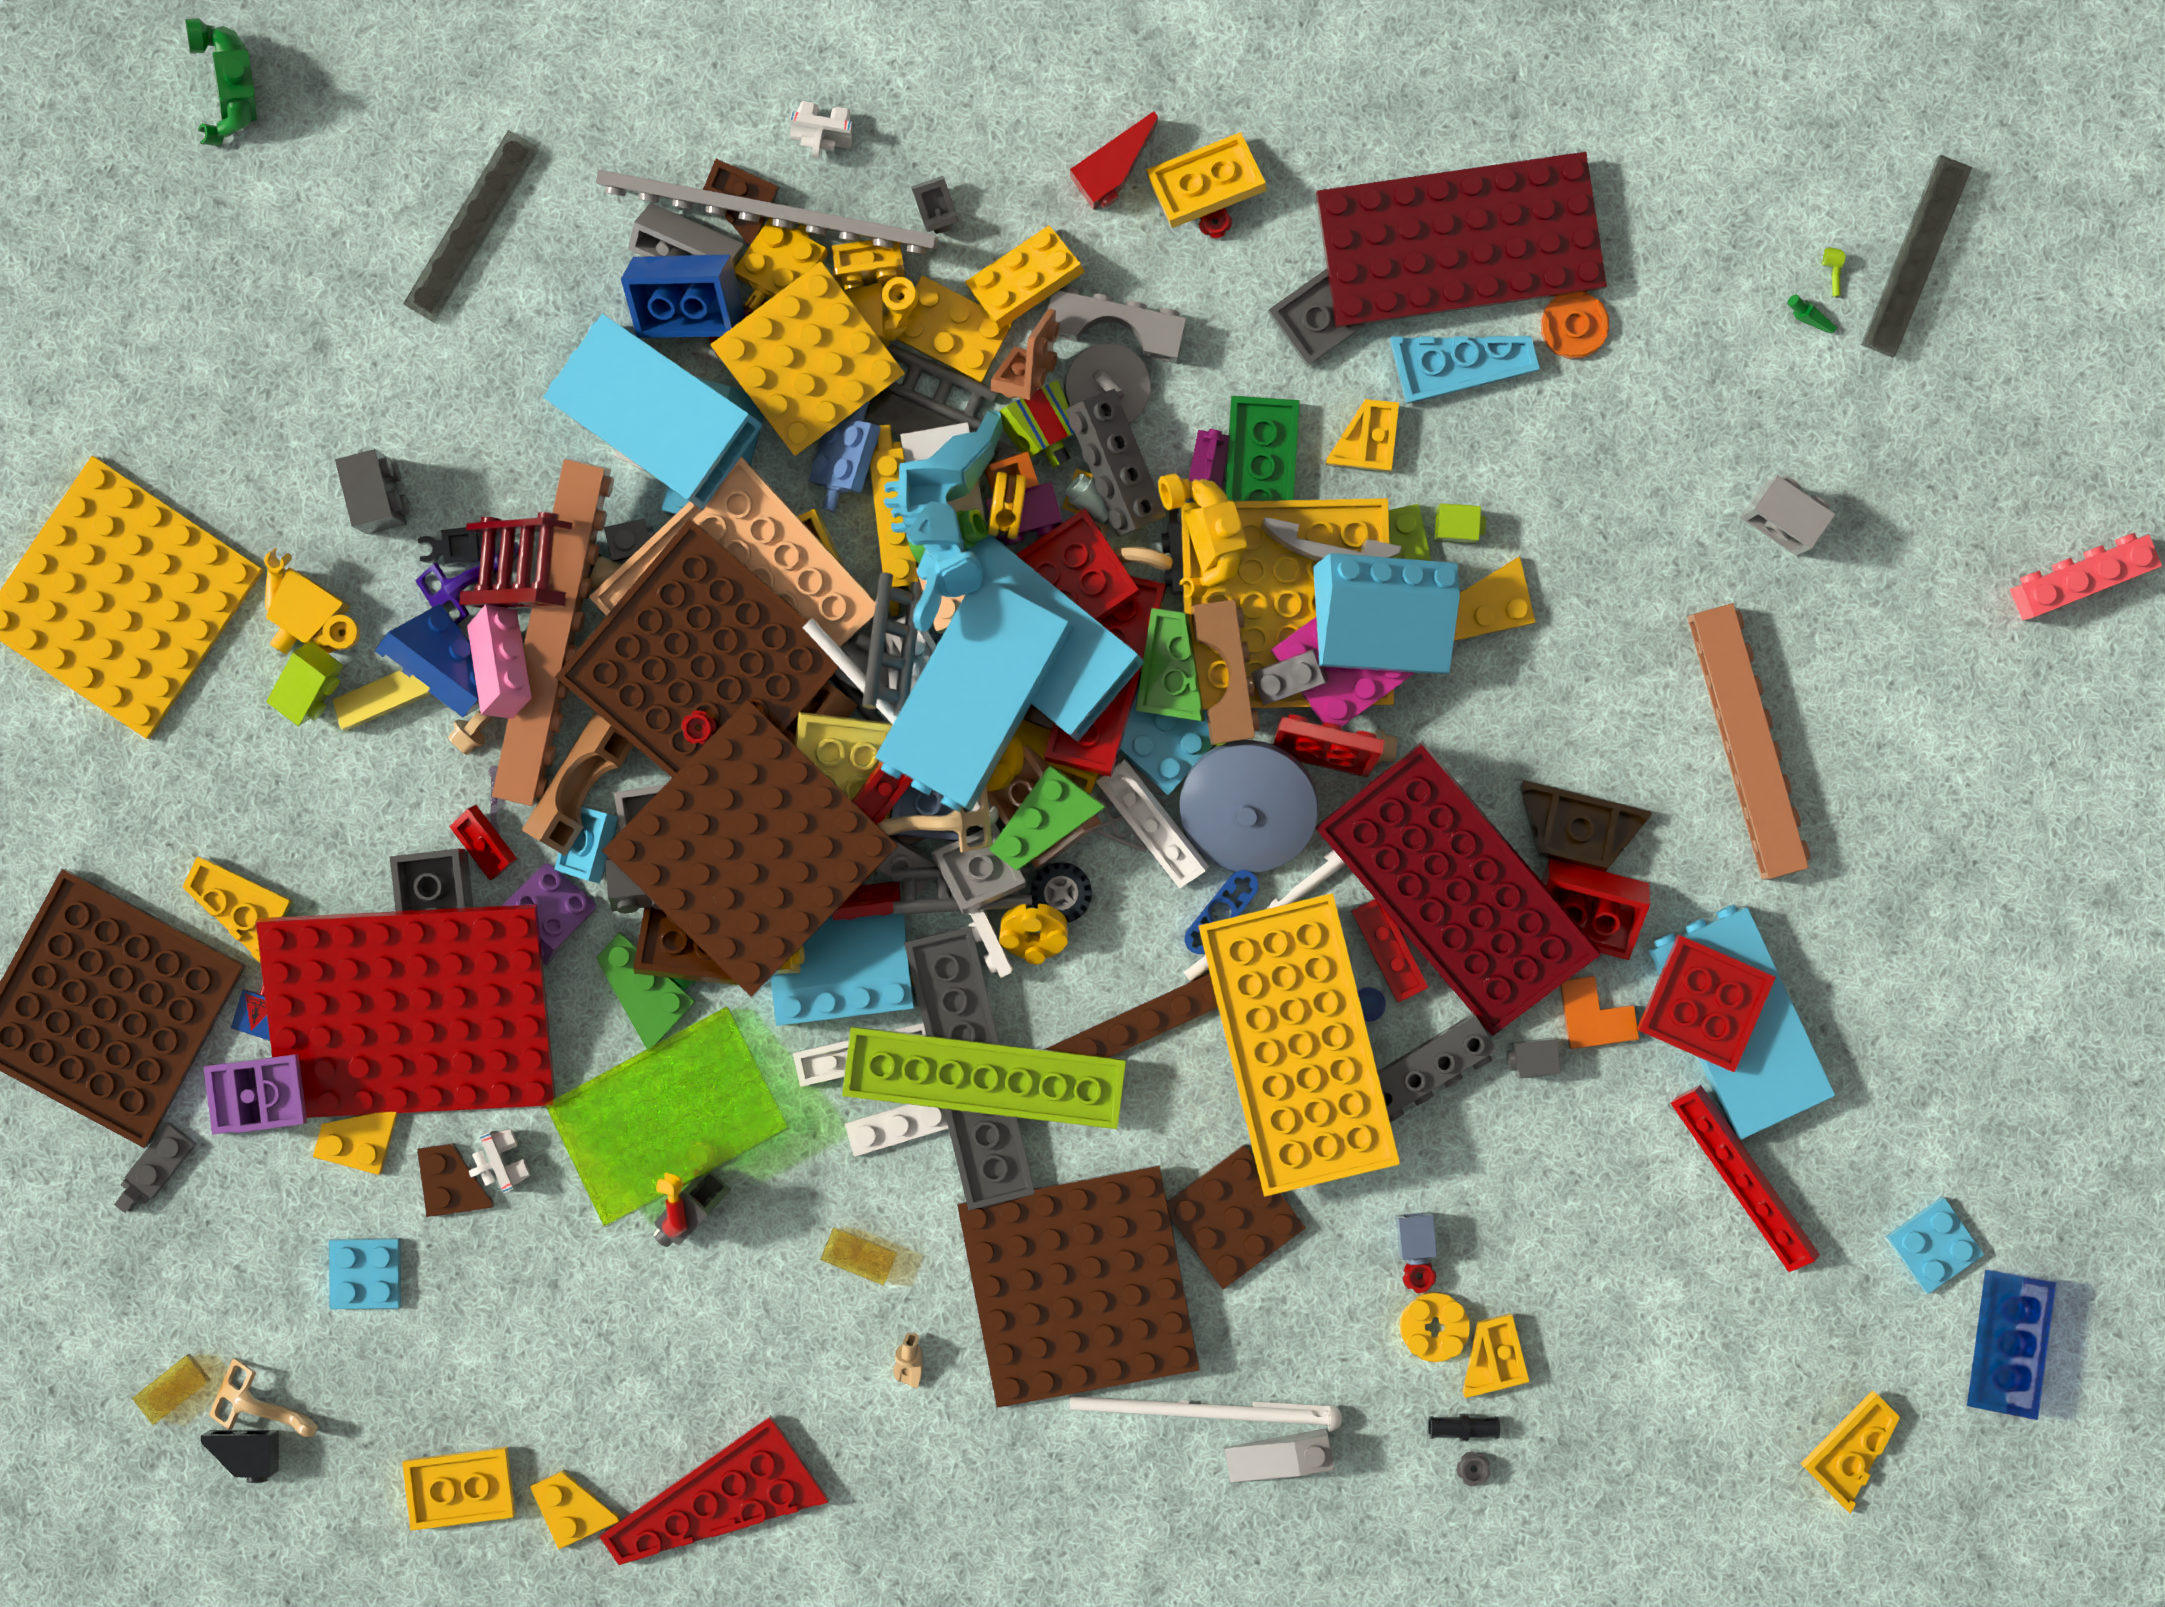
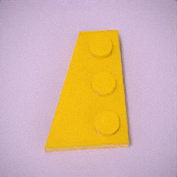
(1851, 1448)

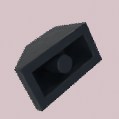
(245, 1452)

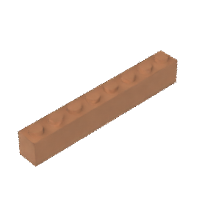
(1748, 741)

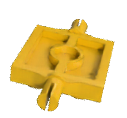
(776, 261)

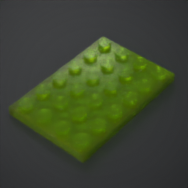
(666, 1111)

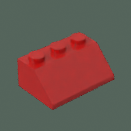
(1601, 903)

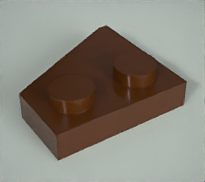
(736, 182)
(448, 1183)

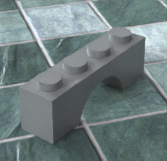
(1157, 331)

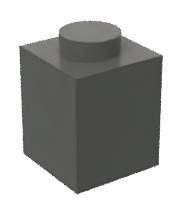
(1534, 1058)

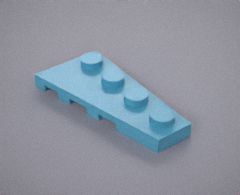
(1449, 365)

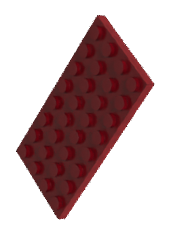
(1461, 239)
(1458, 889)

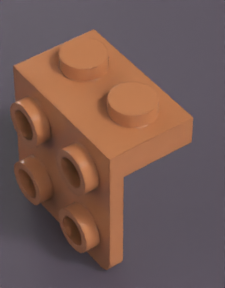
(1027, 368)

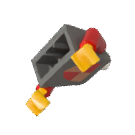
(686, 1209)

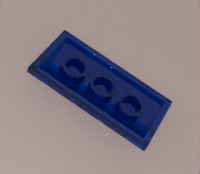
(2011, 1344)

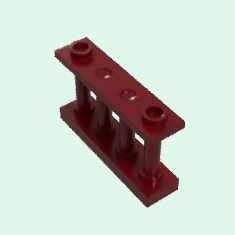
(520, 593)

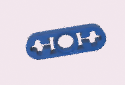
(1230, 886)

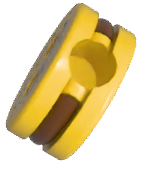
(1006, 505)

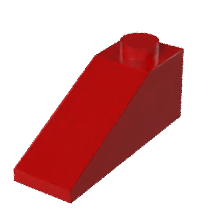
(1107, 169)

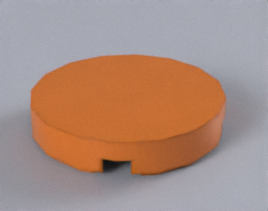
(1567, 332)

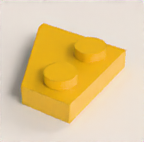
(1368, 438)
(357, 1141)
(1494, 1357)
(570, 1509)

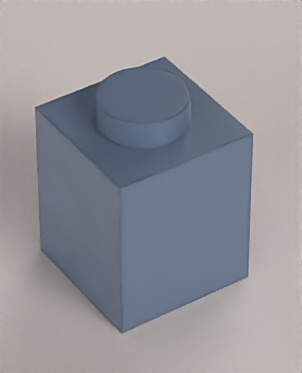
(1416, 1237)

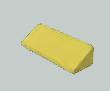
(378, 699)

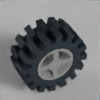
(1063, 888)

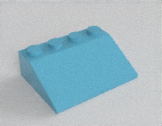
(1386, 613)
(848, 972)

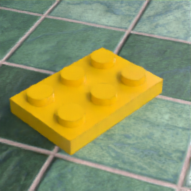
(1206, 180)
(1024, 277)
(953, 330)
(458, 1488)

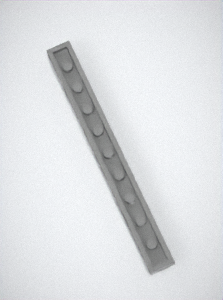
(752, 210)

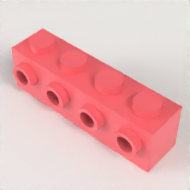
(2080, 579)

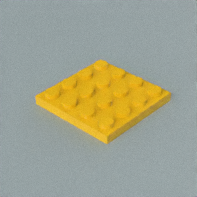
(807, 358)

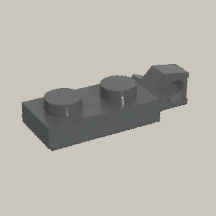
(155, 1167)

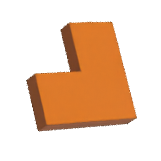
(1589, 1024)

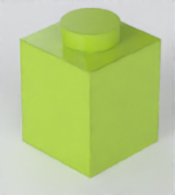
(1459, 523)

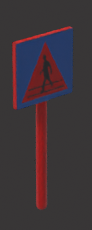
(252, 1014)

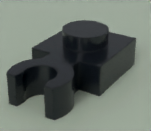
(456, 546)

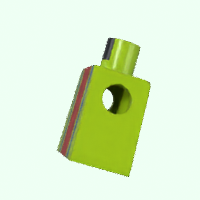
(1040, 424)

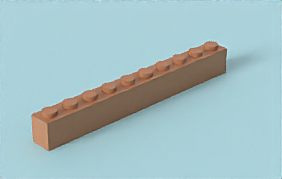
(552, 634)

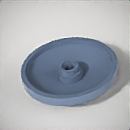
(1249, 806)

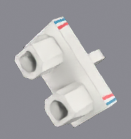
(821, 131)
(506, 1174)

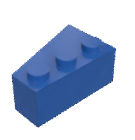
(437, 655)

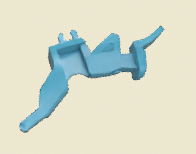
(929, 521)

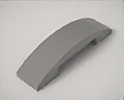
(1286, 533)

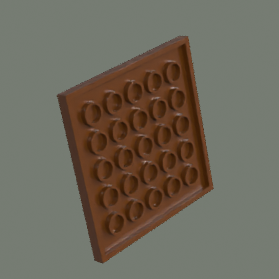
(694, 639)
(750, 848)
(109, 1007)
(1079, 1287)

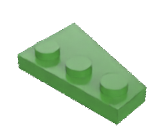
(1169, 669)
(1045, 817)
(650, 1001)

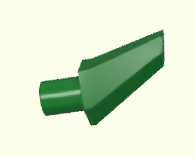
(1809, 314)

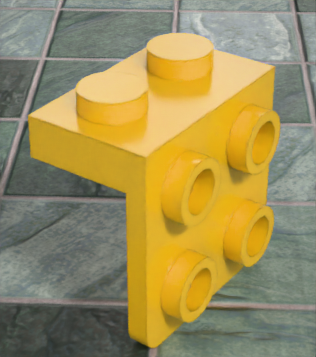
(866, 264)

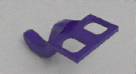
(451, 587)

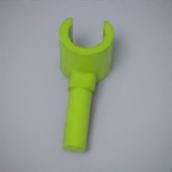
(1834, 258)

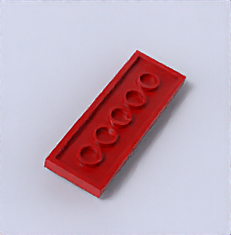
(1102, 741)

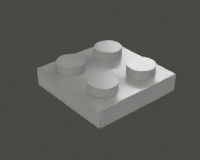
(978, 874)

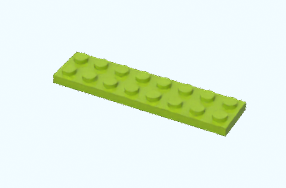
(983, 1077)

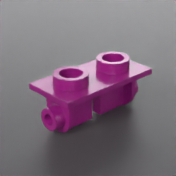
(1209, 456)

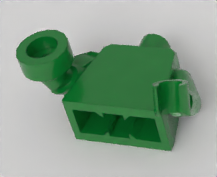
(231, 75)

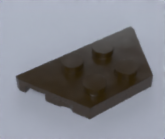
(1579, 826)

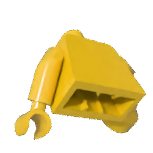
(886, 306)
(1212, 527)
(305, 610)

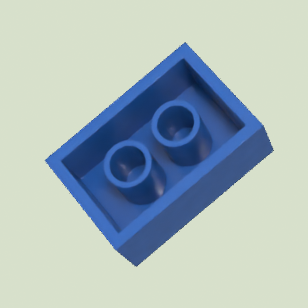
(682, 295)

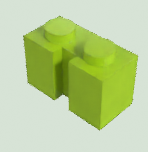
(305, 684)

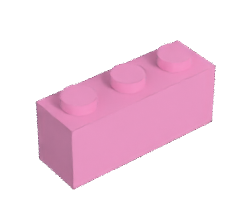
(499, 661)

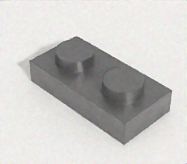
(1289, 676)

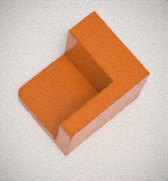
(1013, 465)

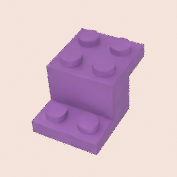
(255, 1094)

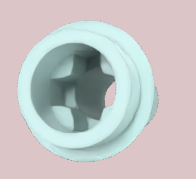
(1083, 495)

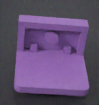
(559, 905)

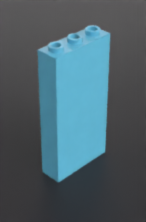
(652, 411)
(1091, 662)
(973, 694)
(1779, 1066)

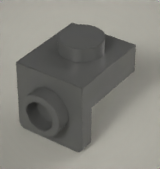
(935, 205)
(627, 538)

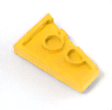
(1495, 603)
(234, 900)

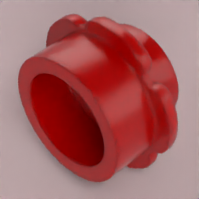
(1218, 230)
(689, 727)
(1419, 1285)

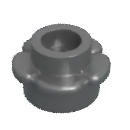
(1473, 1478)

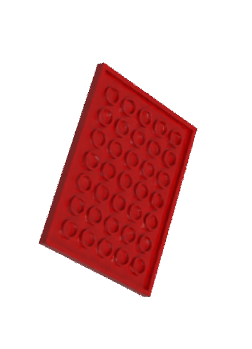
(410, 1008)

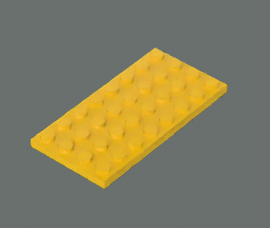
(1299, 1045)

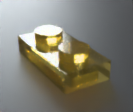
(858, 1256)
(171, 1389)

